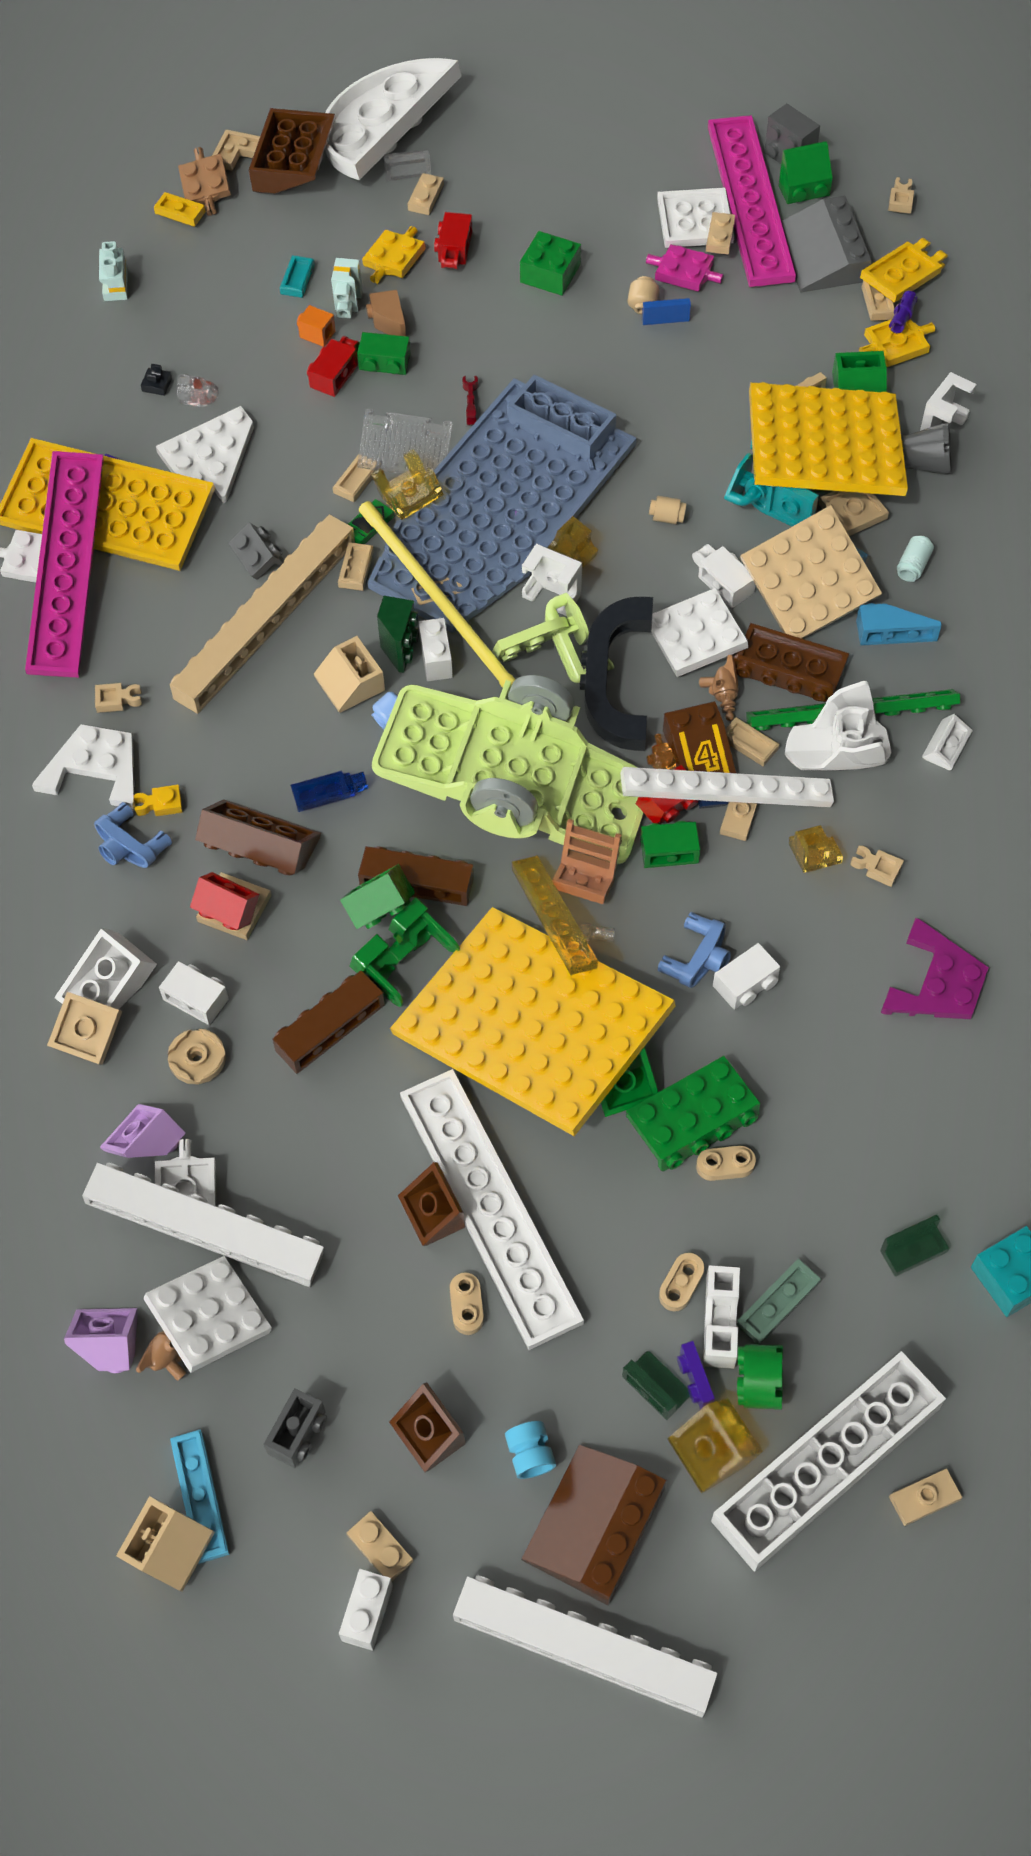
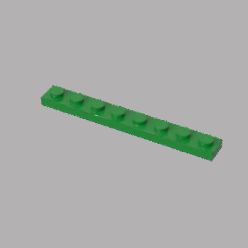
(888, 705)

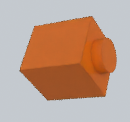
(316, 325)

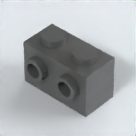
(295, 1427)

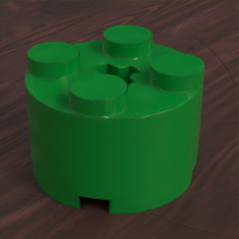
(762, 1376)

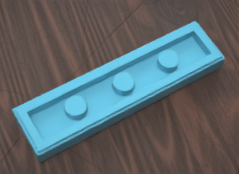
(199, 1490)

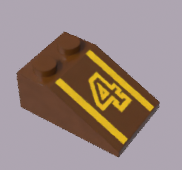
(699, 739)

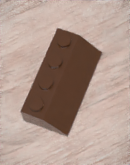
(256, 836)

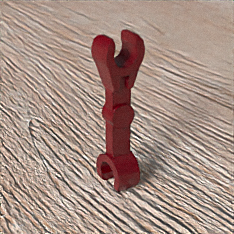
(470, 411)

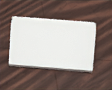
(947, 742)

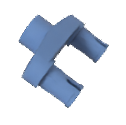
(121, 845)
(707, 956)

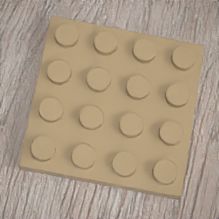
(811, 574)

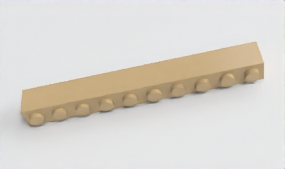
(261, 614)

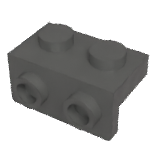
(256, 550)

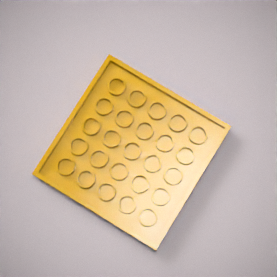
(826, 439)

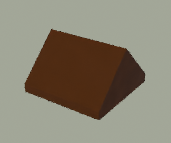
(432, 1206)
(427, 1428)

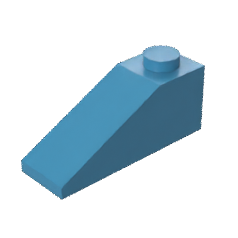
(893, 625)

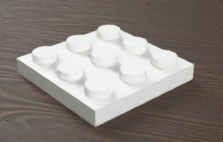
(688, 215)
(697, 632)
(207, 1313)

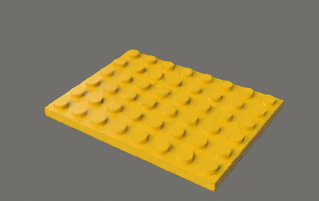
(529, 1027)

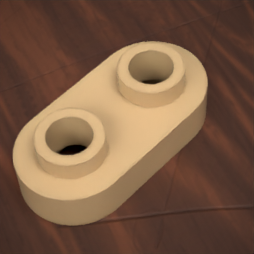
(727, 1165)
(680, 1283)
(465, 1302)

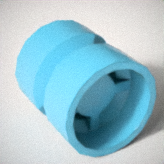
(531, 1454)

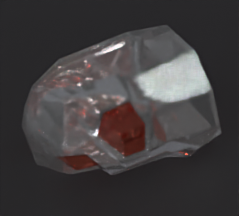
(196, 391)

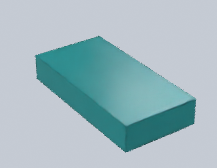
(297, 276)

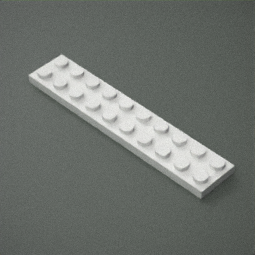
(492, 1210)

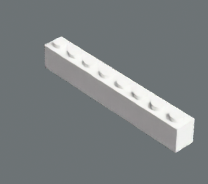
(203, 1224)
(585, 1646)

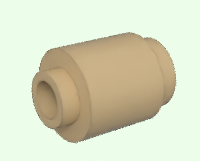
(667, 510)

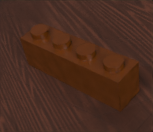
(429, 876)
(328, 1021)

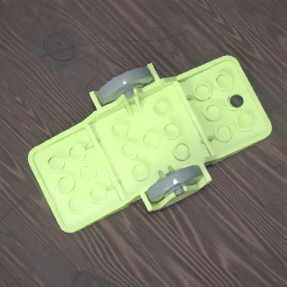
(508, 761)

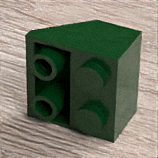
(398, 630)

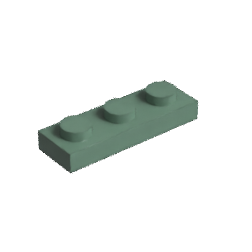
(778, 1302)

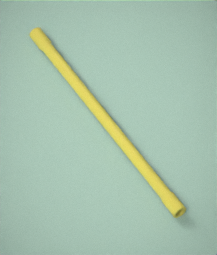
(376, 520)

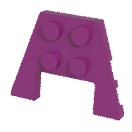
(950, 983)

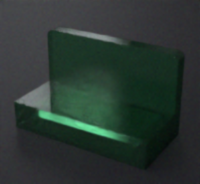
(914, 1246)
(656, 1384)

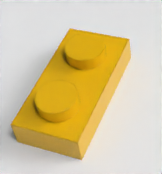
(179, 209)

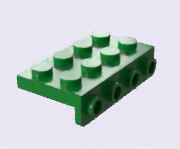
(694, 1113)

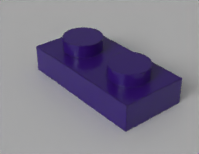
(691, 1364)

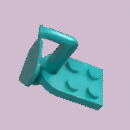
(782, 503)

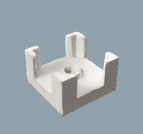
(941, 405)
(553, 573)

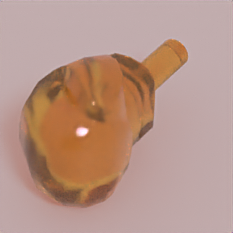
(662, 755)

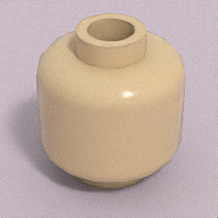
(642, 290)

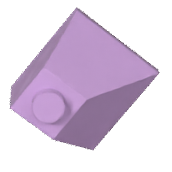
(144, 1134)
(104, 1337)

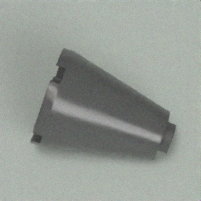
(928, 449)

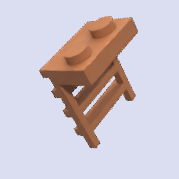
(584, 874)

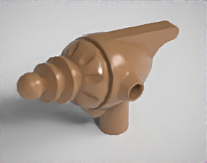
(724, 686)
(161, 1355)

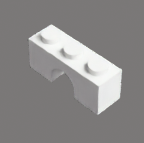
(720, 1317)

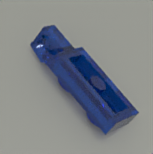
(327, 789)

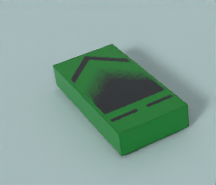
(363, 530)

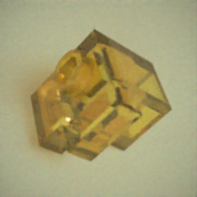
(574, 542)
(814, 849)

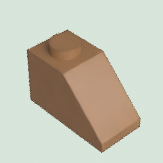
(386, 312)

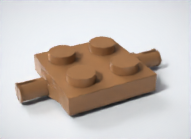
(205, 180)

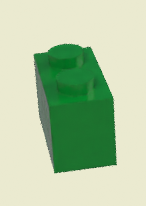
(384, 353)
(669, 844)

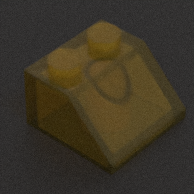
(714, 1444)

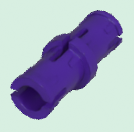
(903, 311)

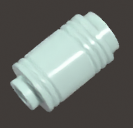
(915, 558)

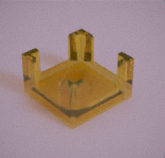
(409, 490)

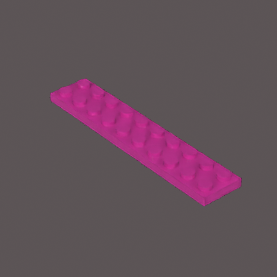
(751, 201)
(64, 565)

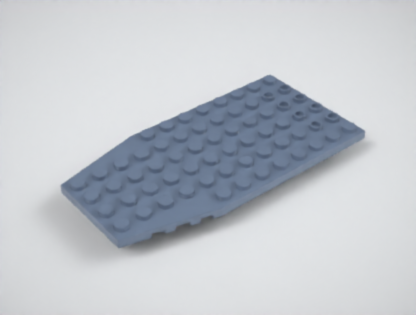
(526, 454)

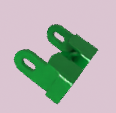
(410, 930)

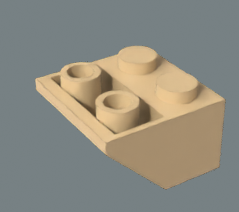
(350, 675)
(165, 1544)

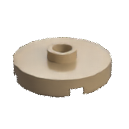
(193, 1044)

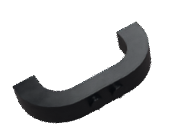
(621, 617)

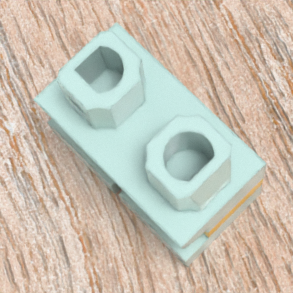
(113, 272)
(346, 286)

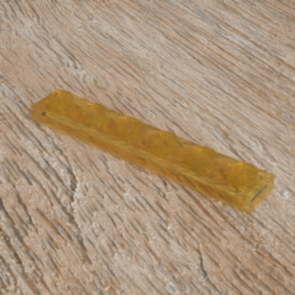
(554, 915)

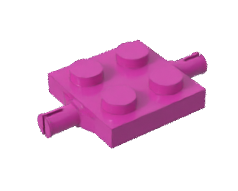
(684, 268)

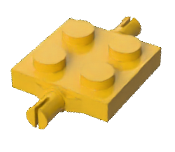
(393, 254)
(898, 346)

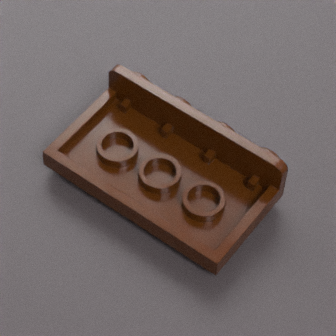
(790, 663)

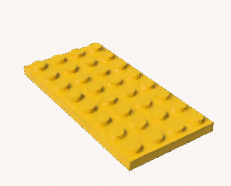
(140, 508)

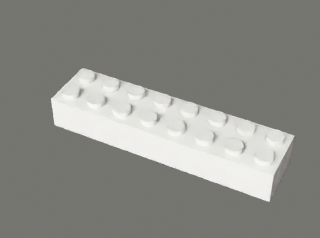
(827, 1461)

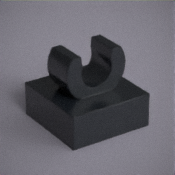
(156, 380)

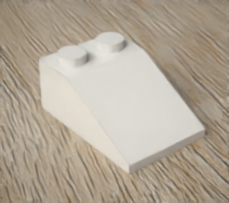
(108, 971)

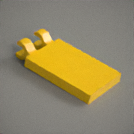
(904, 269)

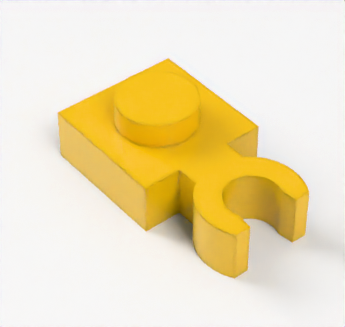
(163, 801)

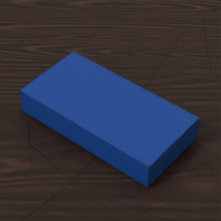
(666, 311)

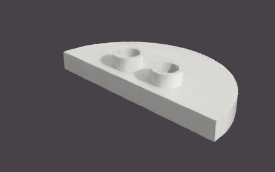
(382, 109)

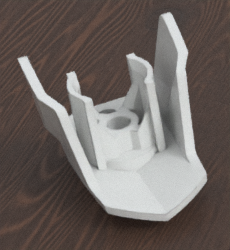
(842, 735)

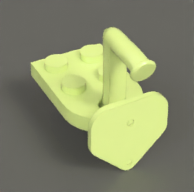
(553, 628)

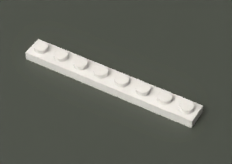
(726, 787)

